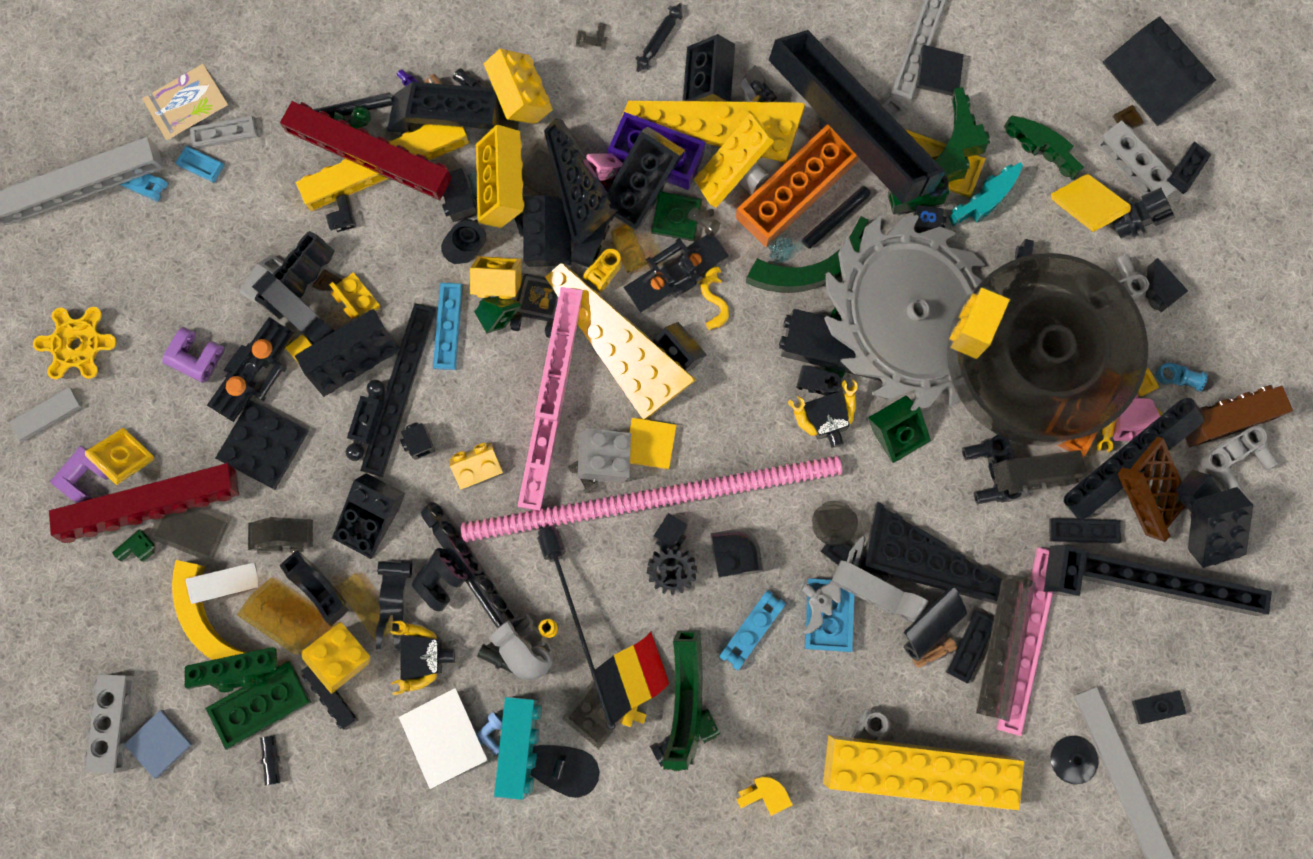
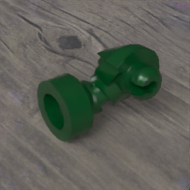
(359, 117)

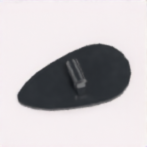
(566, 770)

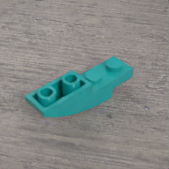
(990, 195)

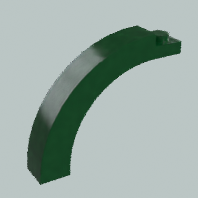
(801, 279)
(688, 701)

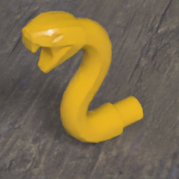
(721, 319)

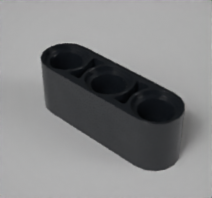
(589, 249)

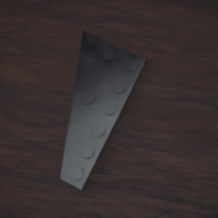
(919, 557)

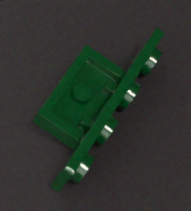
(232, 671)

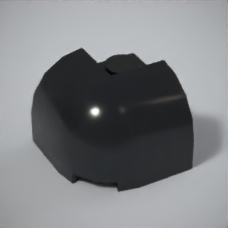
(736, 553)

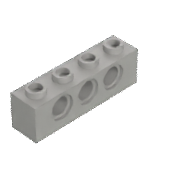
(1126, 159)
(116, 735)

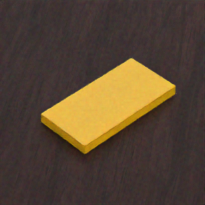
(962, 186)

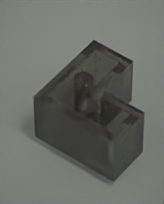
(278, 533)
(584, 717)

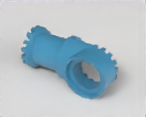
(1182, 376)

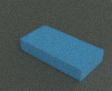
(199, 164)

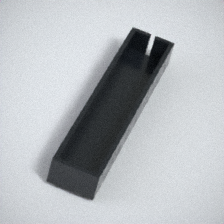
(856, 116)

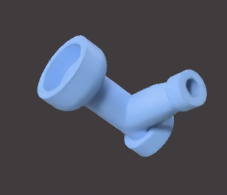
(483, 736)

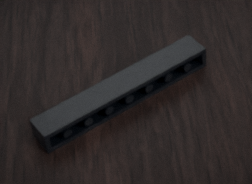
(1176, 585)

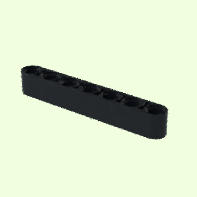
(1105, 482)

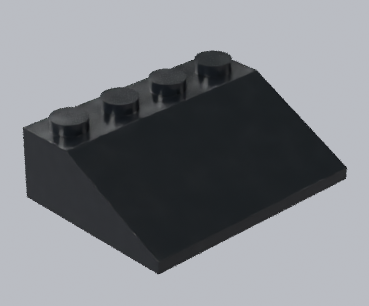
(1159, 71)

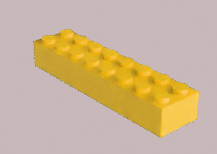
(923, 772)

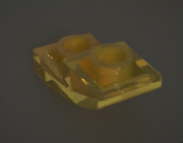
(629, 248)

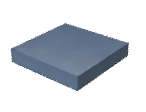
(158, 744)

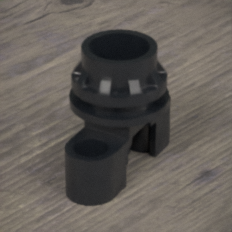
(1152, 209)

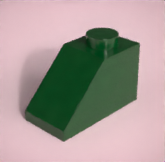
(496, 312)

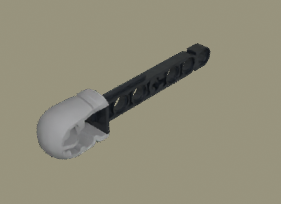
(519, 642)

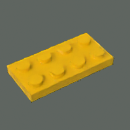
(733, 160)

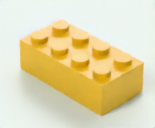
(499, 176)

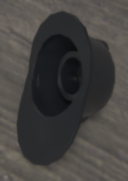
(463, 241)

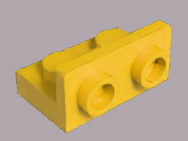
(354, 296)

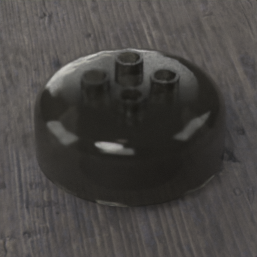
(1061, 355)

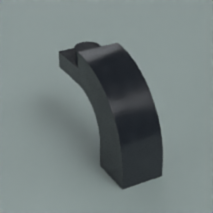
(315, 586)

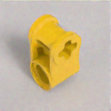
(600, 273)

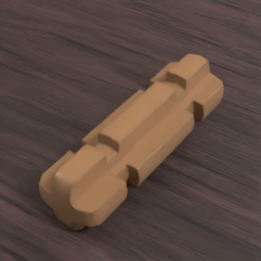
(936, 652)

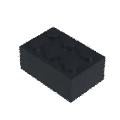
(1220, 527)

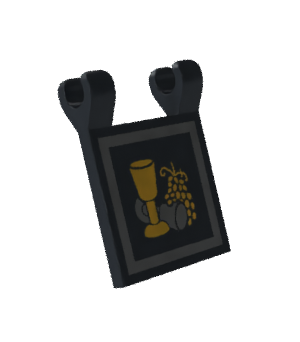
(537, 302)

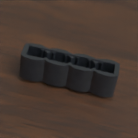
(300, 267)

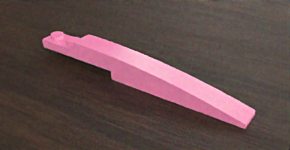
(550, 399)

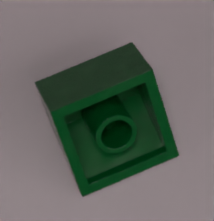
(899, 428)

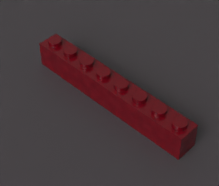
(366, 150)
(143, 503)

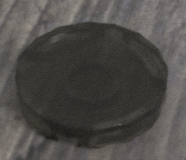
(834, 523)

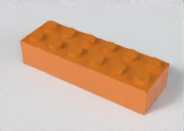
(796, 186)

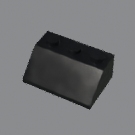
(709, 70)
(545, 232)

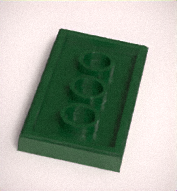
(258, 707)

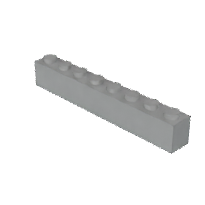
(79, 180)

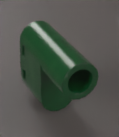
(138, 544)
(706, 730)

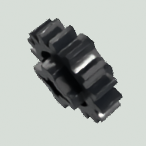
(672, 560)

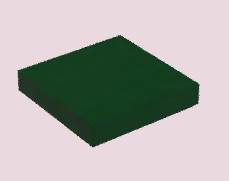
(672, 216)

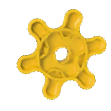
(65, 333)

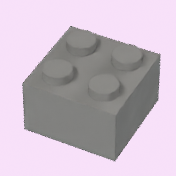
(604, 455)

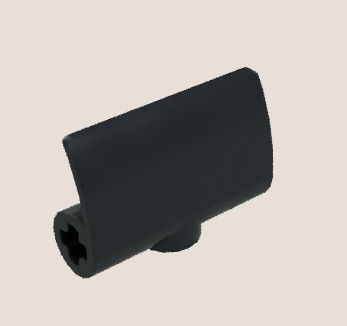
(934, 624)

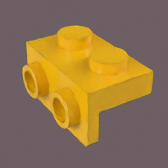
(475, 465)

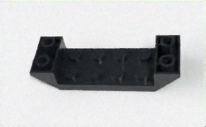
(447, 106)

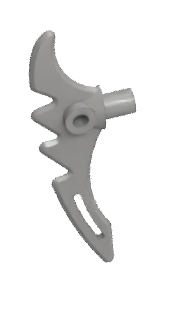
(822, 598)

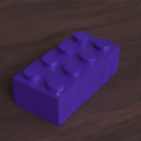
(686, 169)

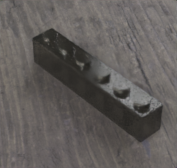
(1006, 647)

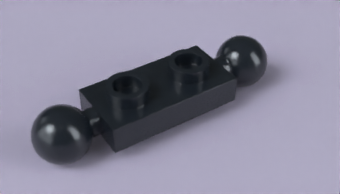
(365, 420)

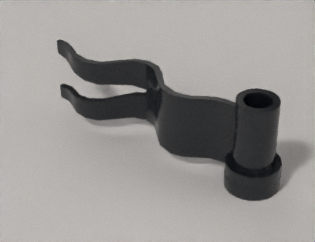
(391, 597)

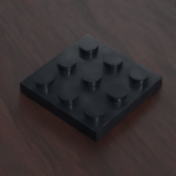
(262, 444)

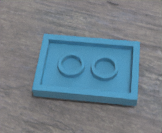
(837, 629)

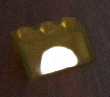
(282, 616)

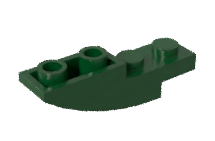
(1037, 137)

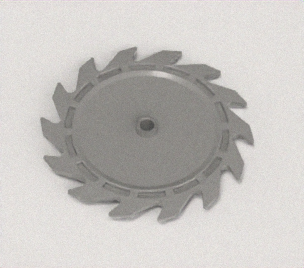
(878, 303)

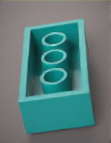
(516, 748)

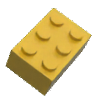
(518, 86)
(978, 322)

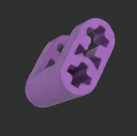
(178, 358)
(71, 472)

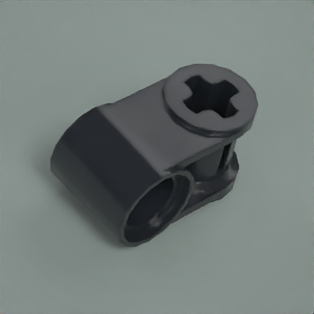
(817, 380)

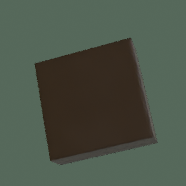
(1129, 116)

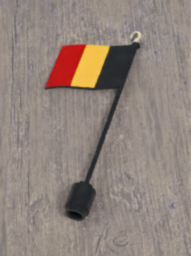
(627, 676)

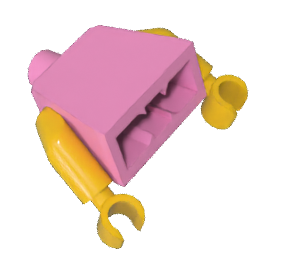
(1132, 422)

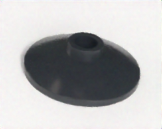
(1063, 755)

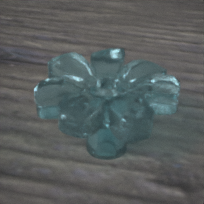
(780, 249)

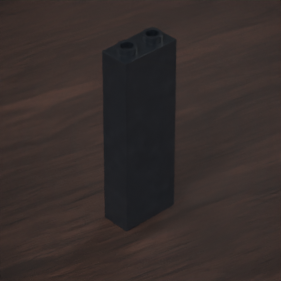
(811, 342)

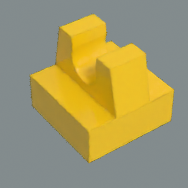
(632, 715)

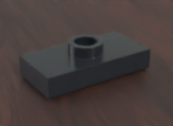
(1159, 707)

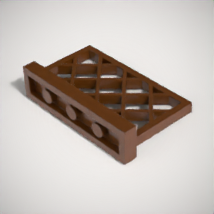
(1144, 500)

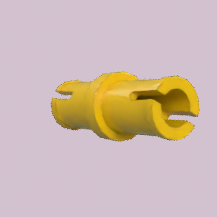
(543, 625)

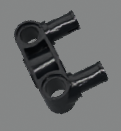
(986, 450)

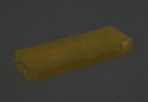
(363, 604)

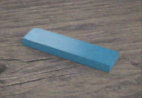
(448, 326)

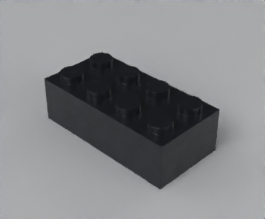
(643, 176)
(347, 353)

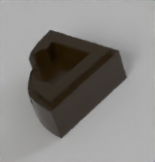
(324, 280)

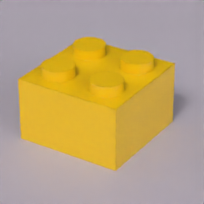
(495, 277)
(336, 657)

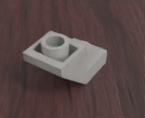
(271, 264)

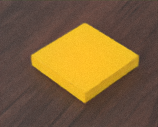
(651, 443)
(119, 456)

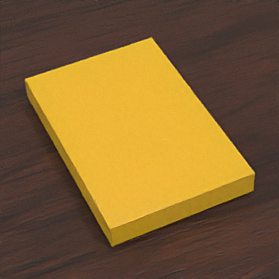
(1090, 202)

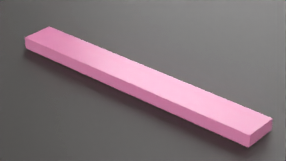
(1032, 646)

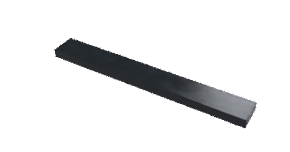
(398, 390)

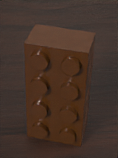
(1240, 414)

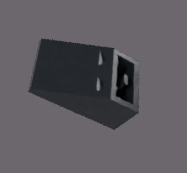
(367, 514)

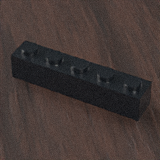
(334, 702)

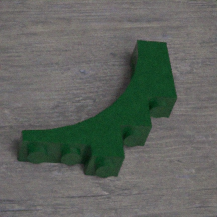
(965, 141)

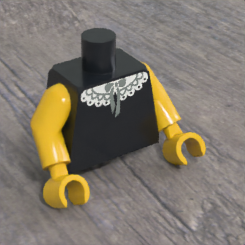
(827, 414)
(419, 657)

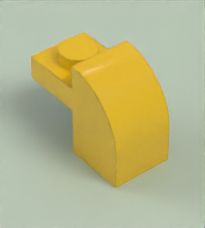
(769, 790)

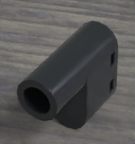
(343, 217)

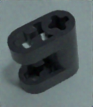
(426, 582)

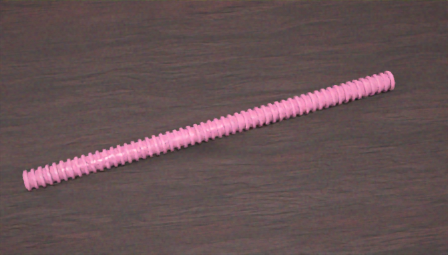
(651, 498)

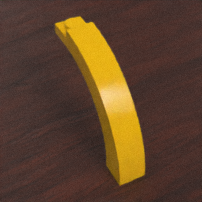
(193, 616)

